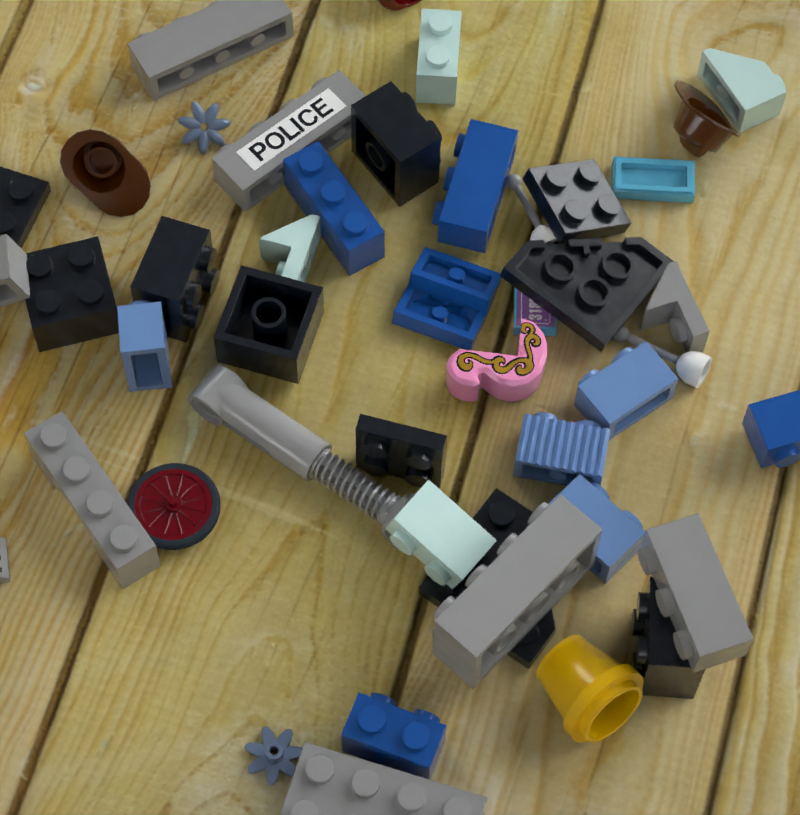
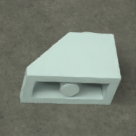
(742, 87)

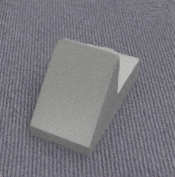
(675, 304)

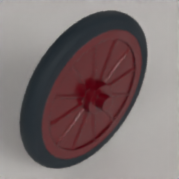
(175, 505)

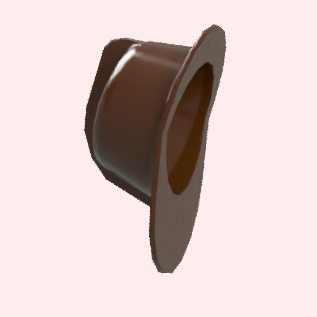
(700, 122)
(105, 172)

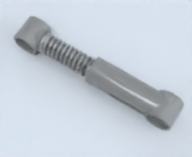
(228, 401)

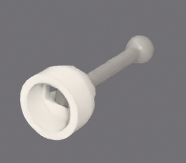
(541, 231)
(690, 366)

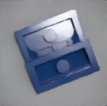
(447, 298)

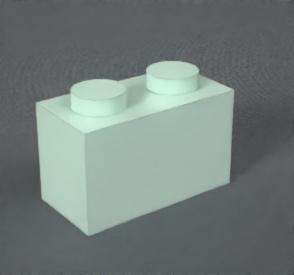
(438, 56)
(439, 535)

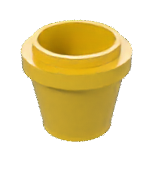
(589, 688)

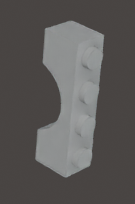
(94, 498)

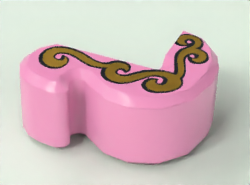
(501, 375)

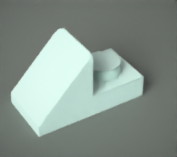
(293, 247)

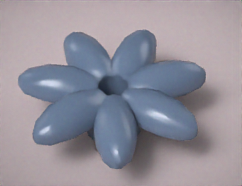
(212, 127)
(271, 762)

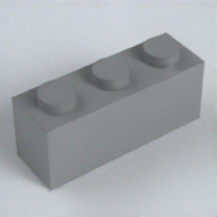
(694, 593)

